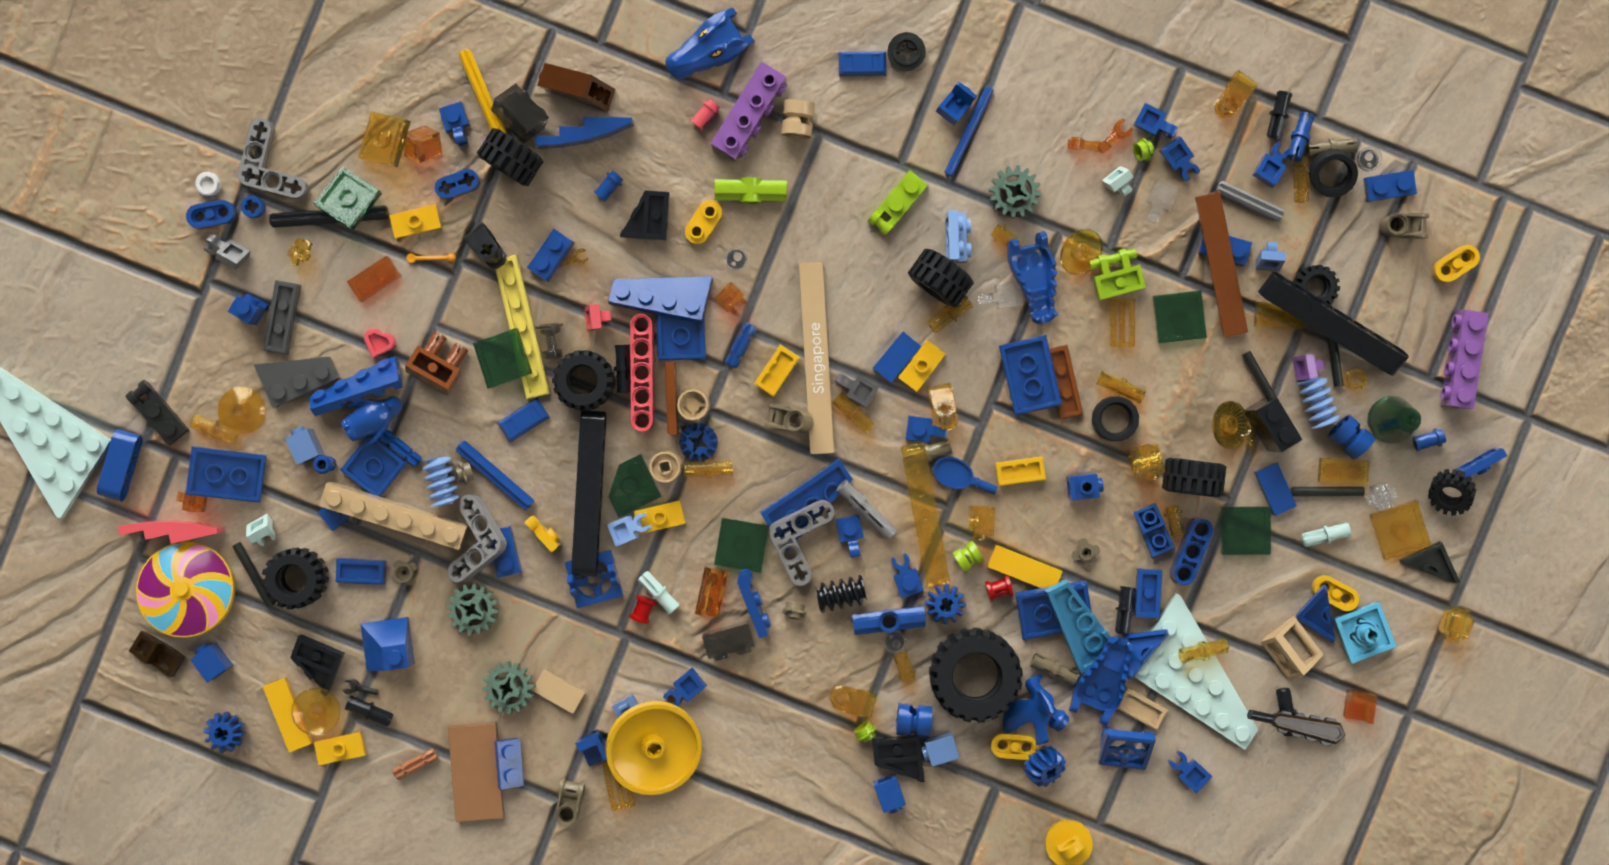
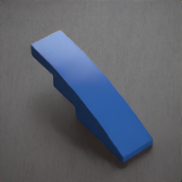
(593, 130)

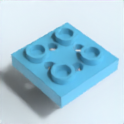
(1367, 633)

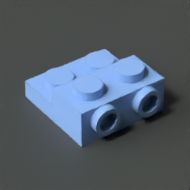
(956, 236)

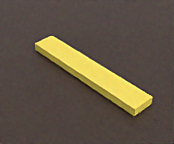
(520, 317)

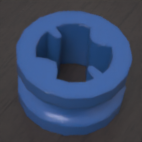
(260, 210)

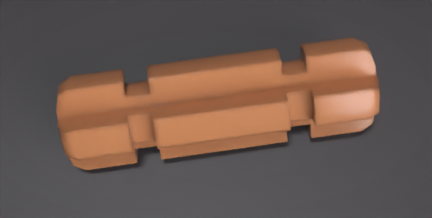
(415, 764)

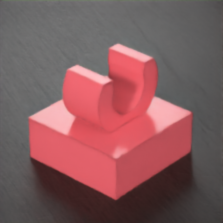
(595, 317)

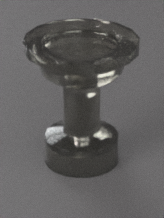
(550, 330)

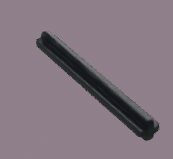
(319, 217)

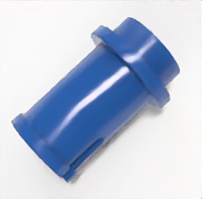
(608, 186)
(1429, 439)
(319, 460)

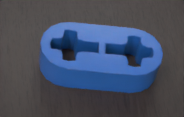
(455, 178)

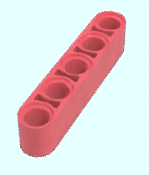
(637, 361)

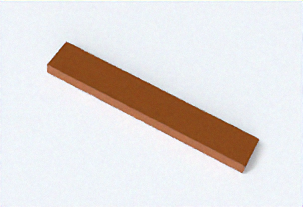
(1221, 264)

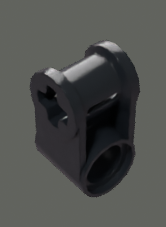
(486, 246)

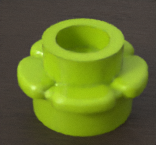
(1143, 150)
(865, 731)

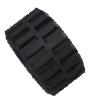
(510, 157)
(940, 277)
(563, 374)
(1194, 477)
(276, 578)

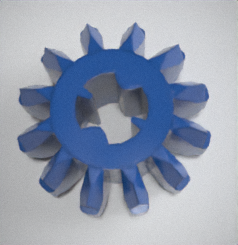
(953, 605)
(227, 741)
(1044, 766)

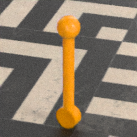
(411, 258)

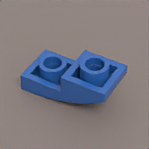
(1153, 530)

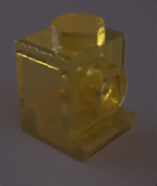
(981, 521)

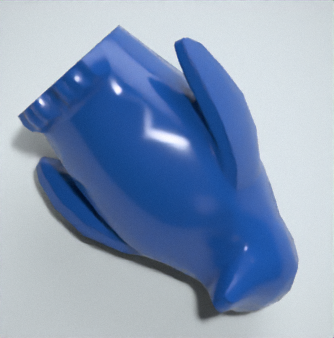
(371, 418)

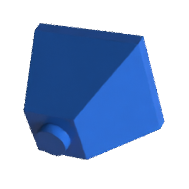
(387, 644)

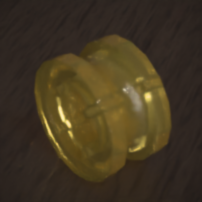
(1362, 377)

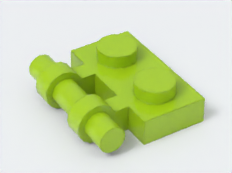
(1119, 281)

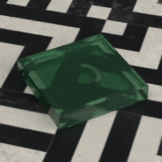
(347, 198)
(1179, 316)
(502, 358)
(1246, 530)
(741, 544)

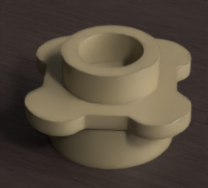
(464, 472)
(1092, 550)
(399, 567)
(794, 610)

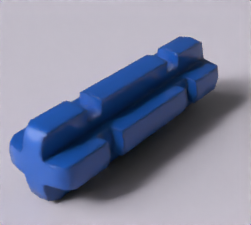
(740, 345)
(401, 448)

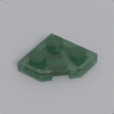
(632, 486)

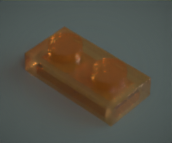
(374, 278)
(711, 592)

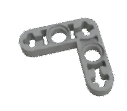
(258, 165)
(790, 541)
(484, 544)

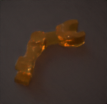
(1116, 135)

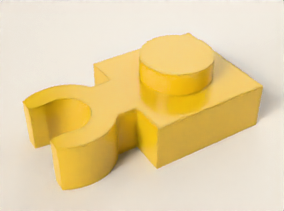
(548, 537)

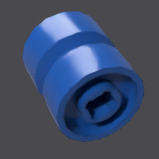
(1354, 440)
(914, 720)

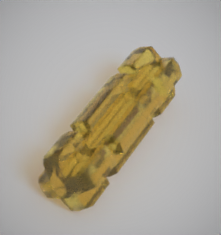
(1301, 180)

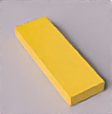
(1023, 567)
(281, 700)

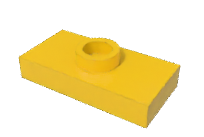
(415, 221)
(921, 365)
(777, 370)
(1020, 471)
(662, 516)
(340, 748)

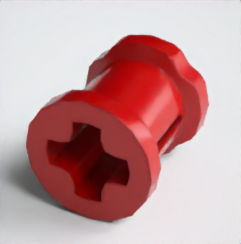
(999, 589)
(642, 609)

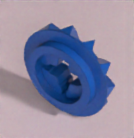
(709, 438)

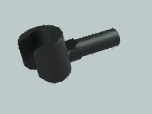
(360, 688)

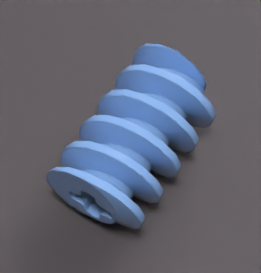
(1319, 402)
(440, 481)

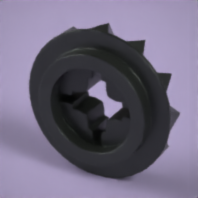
(913, 42)

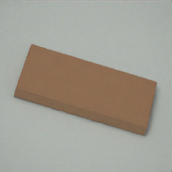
(475, 772)

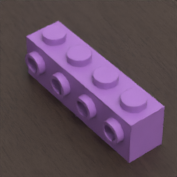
(749, 111)
(1464, 359)

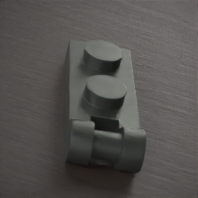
(157, 413)

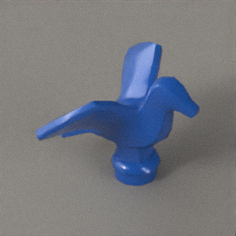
(1037, 710)

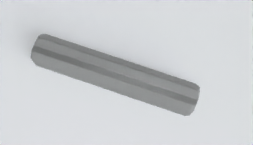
(1250, 201)

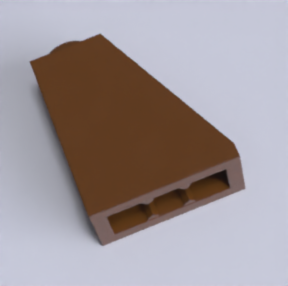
(576, 86)

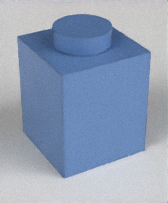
(304, 445)
(940, 749)

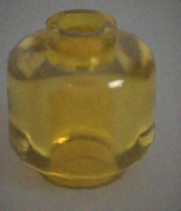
(1456, 624)

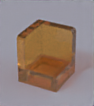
(422, 144)
(1360, 705)

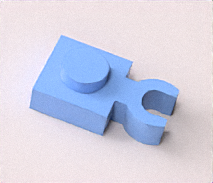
(626, 529)

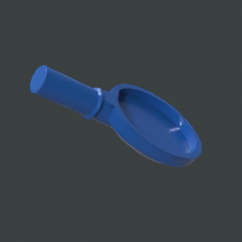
(958, 475)

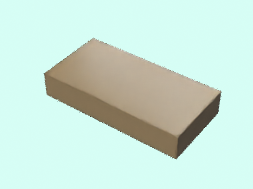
(558, 691)
(1142, 708)

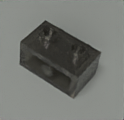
(520, 113)
(729, 639)

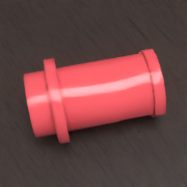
(705, 114)

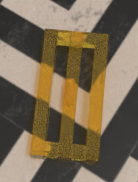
(1122, 302)
(622, 804)

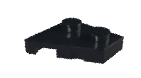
(649, 218)
(317, 660)
(900, 755)

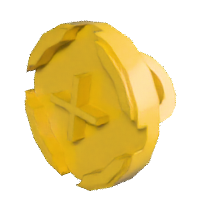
(1068, 842)

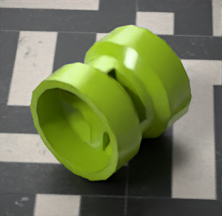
(973, 554)

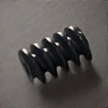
(841, 594)

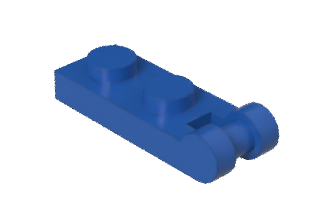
(753, 601)

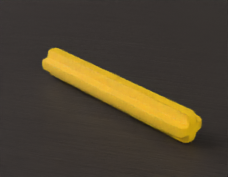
(480, 89)

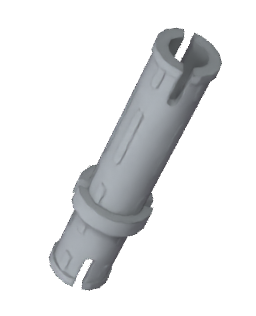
(859, 503)

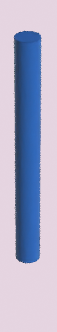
(969, 130)

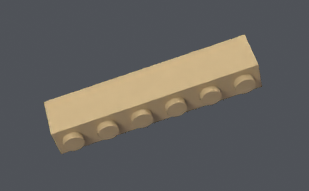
(393, 515)

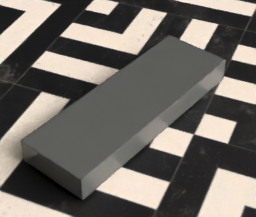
(281, 317)

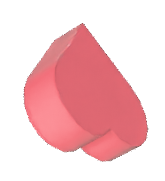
(378, 342)

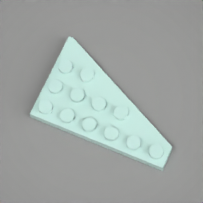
(51, 441)
(1198, 685)

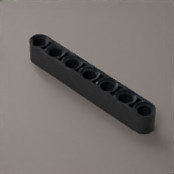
(1333, 323)
(588, 493)

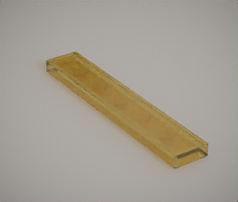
(925, 514)

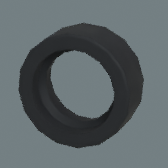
(1340, 189)
(1133, 418)

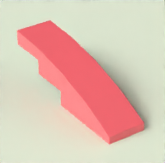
(176, 529)

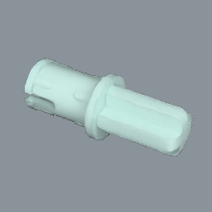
(1326, 534)
(658, 592)

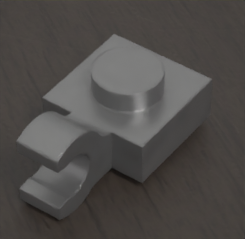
(229, 253)
(859, 390)

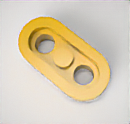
(704, 222)
(1455, 264)
(1336, 591)
(1013, 746)

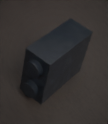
(1273, 425)

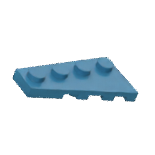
(1078, 625)

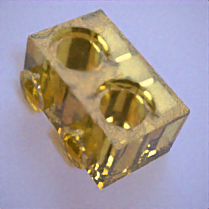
(1146, 461)

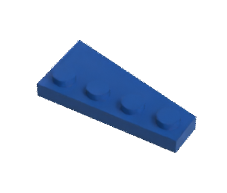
(353, 389)
(818, 487)

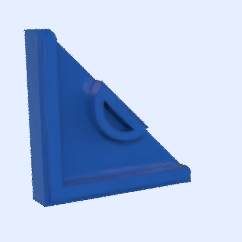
(1317, 614)
(1144, 646)

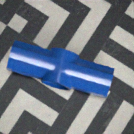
(905, 619)

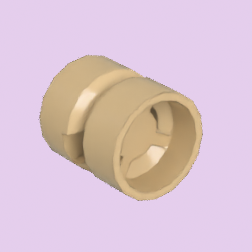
(797, 118)
(693, 404)
(666, 466)

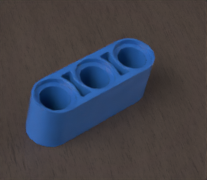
(119, 465)
(1193, 563)

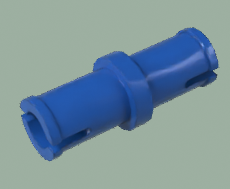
(1300, 136)

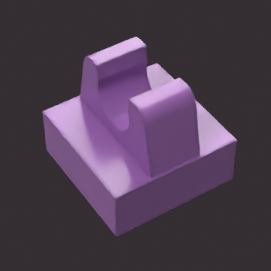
(1307, 366)

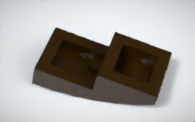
(158, 653)

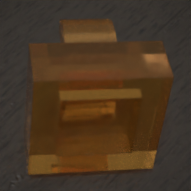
(729, 297)
(192, 503)

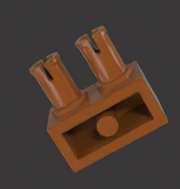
(433, 370)

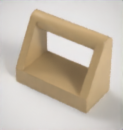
(1285, 655)

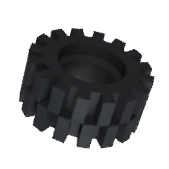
(1325, 275)
(1455, 481)

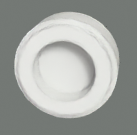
(208, 184)

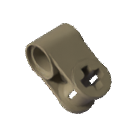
(1408, 225)
(785, 419)
(569, 796)

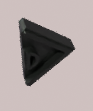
(1433, 561)

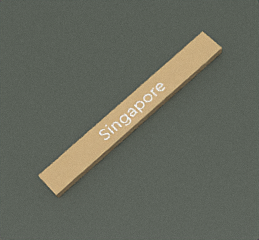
(816, 357)

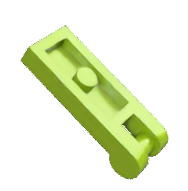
(898, 202)

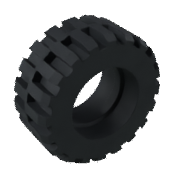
(994, 701)

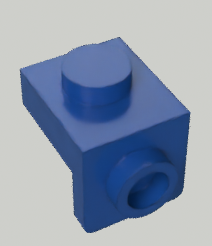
(956, 103)

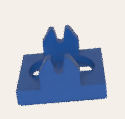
(614, 591)
(1137, 759)

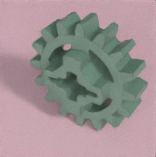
(1004, 187)
(467, 617)
(512, 677)

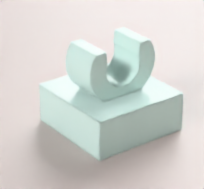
(1119, 180)
(260, 528)

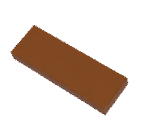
(1066, 382)
(671, 398)

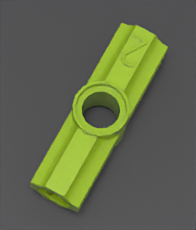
(750, 190)

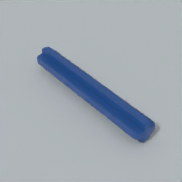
(495, 475)

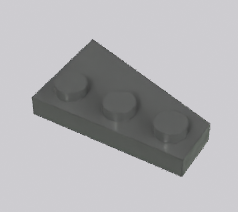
(295, 378)

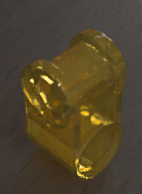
(1236, 92)
(943, 405)
(858, 701)

